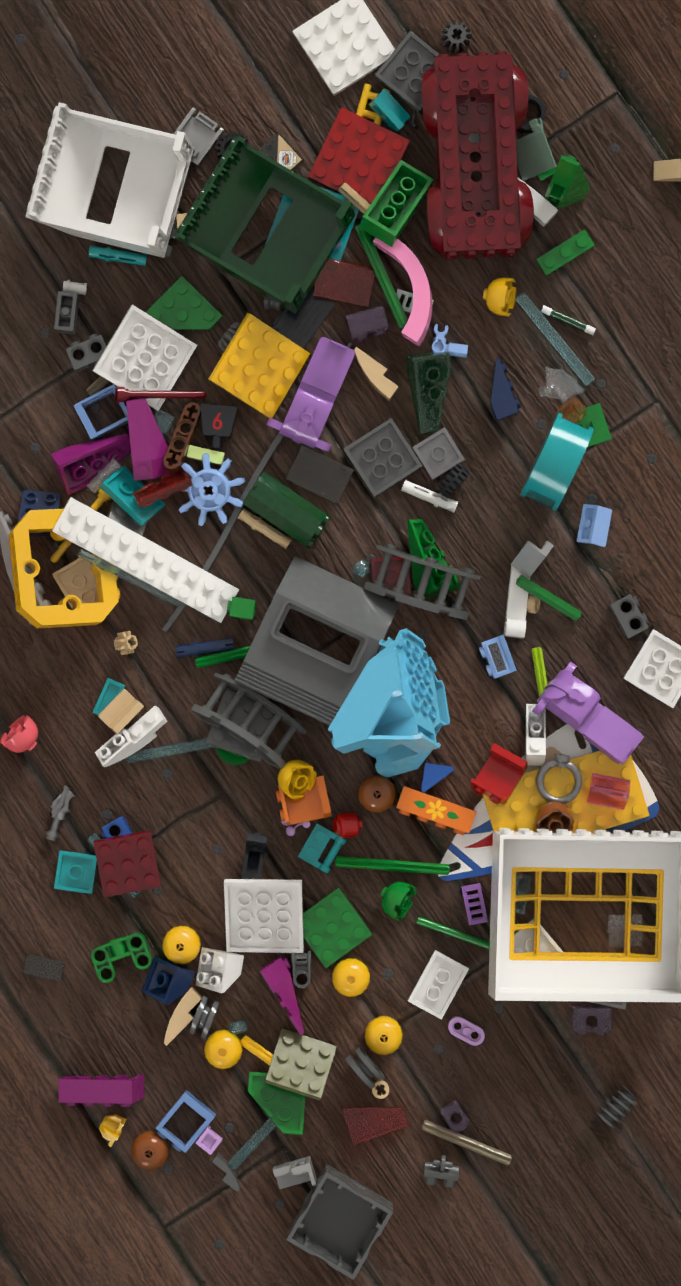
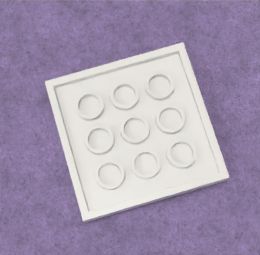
(344, 43)
(144, 355)
(264, 915)

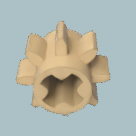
(125, 642)

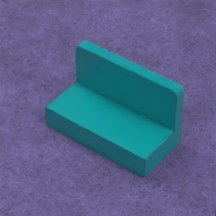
(389, 110)

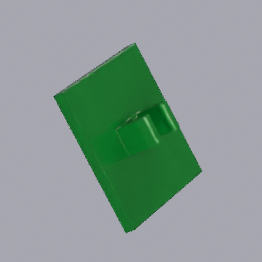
(596, 420)

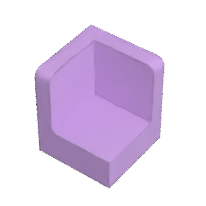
(208, 1140)

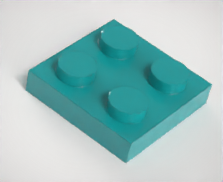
(75, 872)

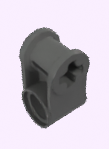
(301, 967)

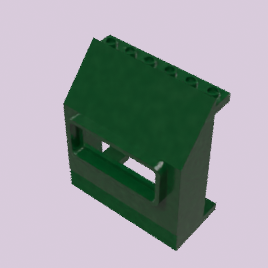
(298, 244)

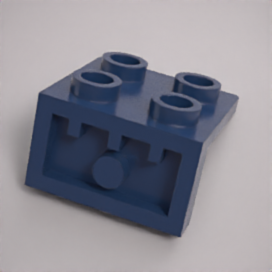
(38, 501)

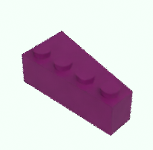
(101, 1090)

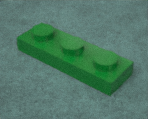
(565, 252)

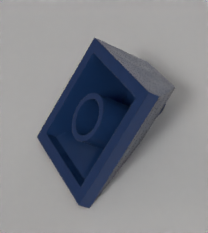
(167, 980)

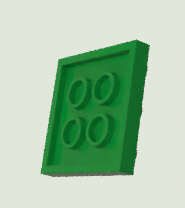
(333, 928)

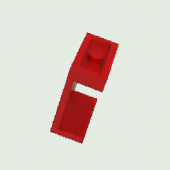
(499, 775)

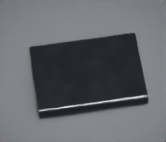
(306, 321)

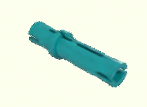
(110, 254)

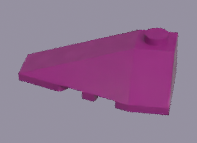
(81, 462)

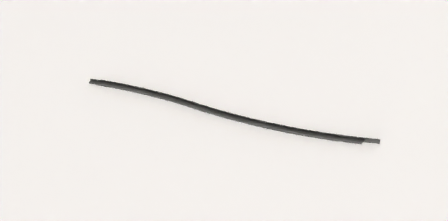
(232, 520)

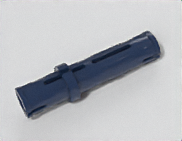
(204, 647)

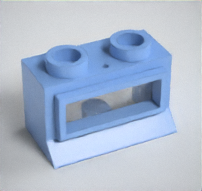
(497, 656)

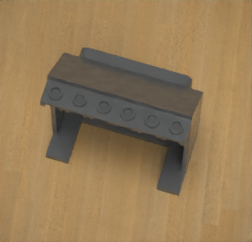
(299, 673)

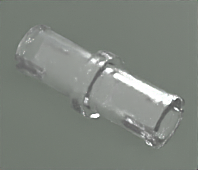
(104, 474)

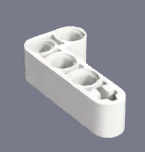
(516, 607)

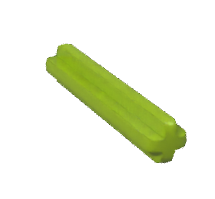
(539, 669)

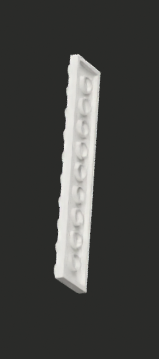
(144, 559)

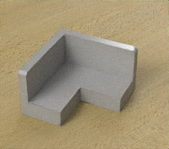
(531, 557)
(295, 1173)

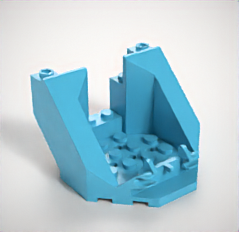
(394, 707)

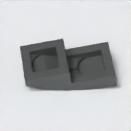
(230, 1176)

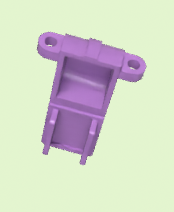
(316, 394)
(579, 708)

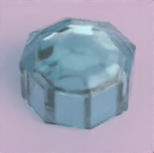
(238, 1027)

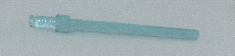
(128, 577)

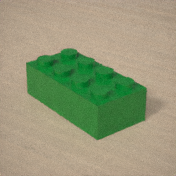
(396, 203)

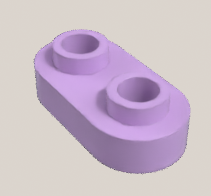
(465, 1031)

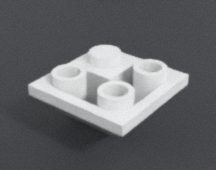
(218, 969)

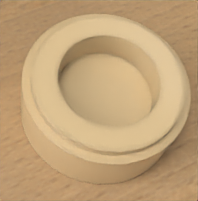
(533, 604)

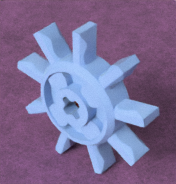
(221, 489)

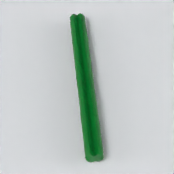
(382, 277)
(392, 865)

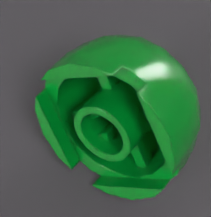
(397, 899)

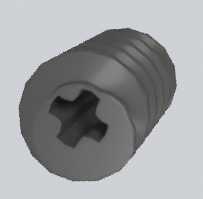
(618, 1106)

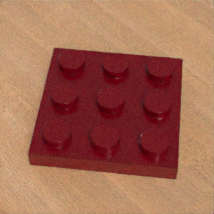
(127, 863)

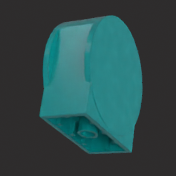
(556, 462)

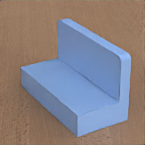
(594, 525)

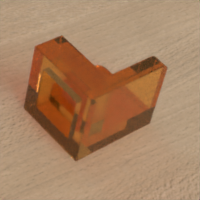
(572, 410)

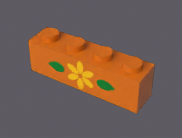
(435, 809)

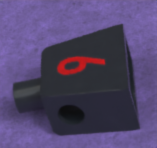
(218, 422)

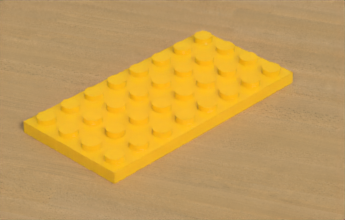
(559, 782)

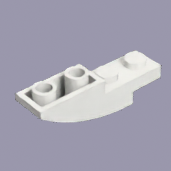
(133, 739)

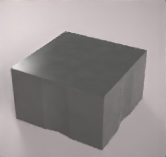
(339, 1221)

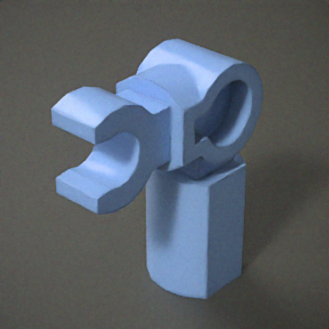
(439, 344)

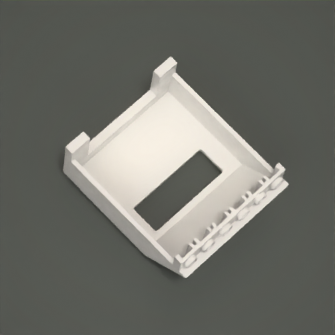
(147, 193)

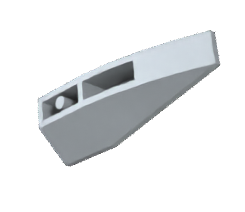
(5, 529)

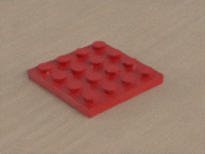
(358, 155)

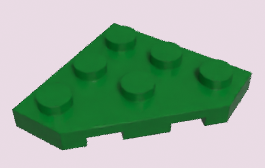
(184, 308)
(281, 1105)

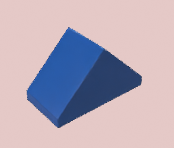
(433, 774)

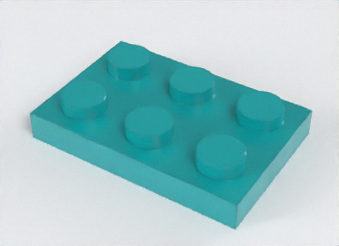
(121, 487)

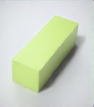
(197, 452)

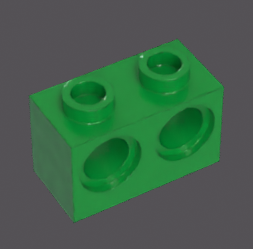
(242, 608)

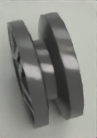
(204, 1017)
(365, 1068)

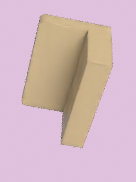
(120, 711)

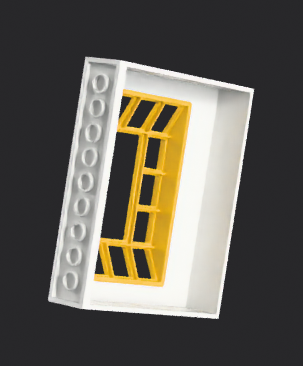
(585, 974)

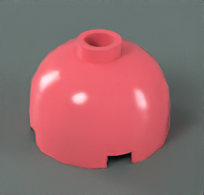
(21, 736)

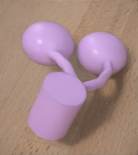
(290, 831)

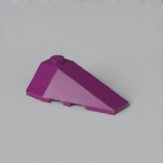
(146, 441)
(281, 982)

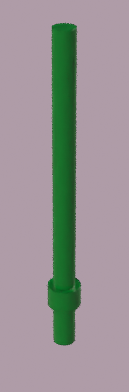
(454, 933)

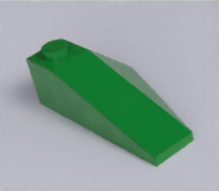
(422, 546)

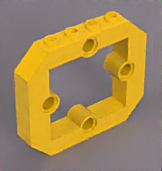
(55, 615)

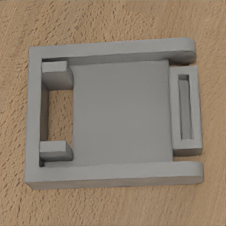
(200, 133)

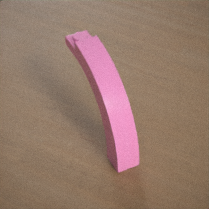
(421, 312)

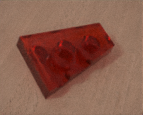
(169, 484)

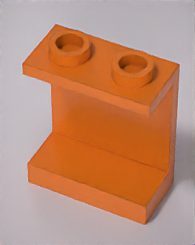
(311, 807)

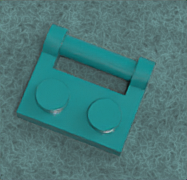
(316, 844)

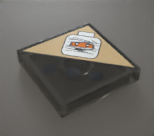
(281, 152)

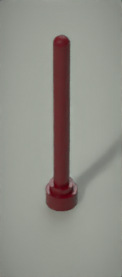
(123, 394)

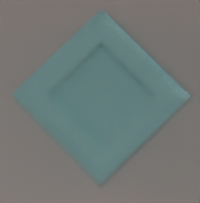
(163, 421)

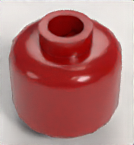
(347, 825)

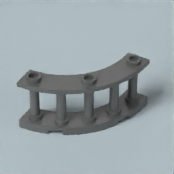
(418, 599)
(240, 731)

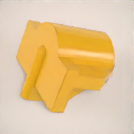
(111, 1127)

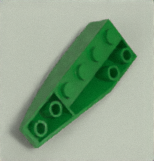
(568, 183)

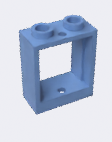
(79, 407)
(195, 1104)

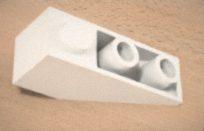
(535, 736)

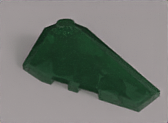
(428, 382)

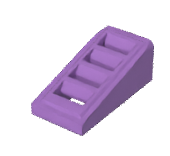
(471, 921)

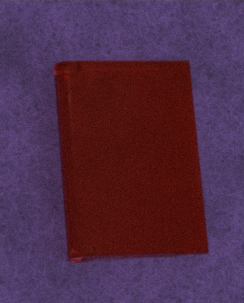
(345, 282)

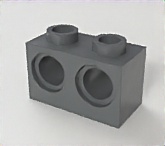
(90, 358)
(623, 619)

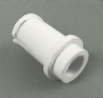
(75, 287)

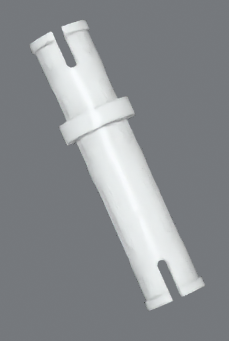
(429, 496)

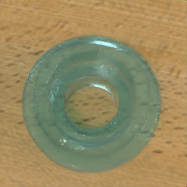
(361, 568)

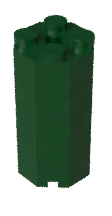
(286, 510)

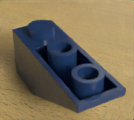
(502, 399)

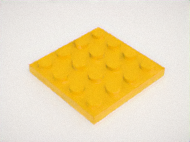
(259, 366)

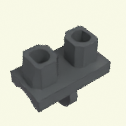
(442, 1170)

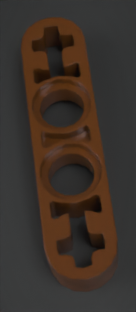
(186, 438)

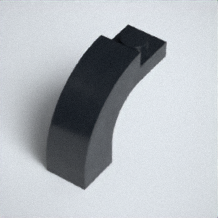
(254, 856)

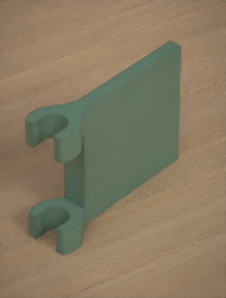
(534, 152)

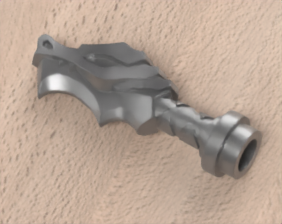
(60, 808)

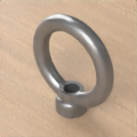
(559, 761)

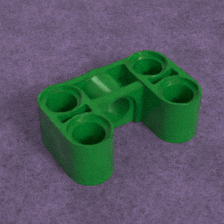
(119, 949)

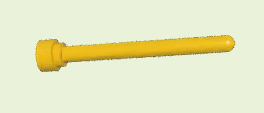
(102, 497)

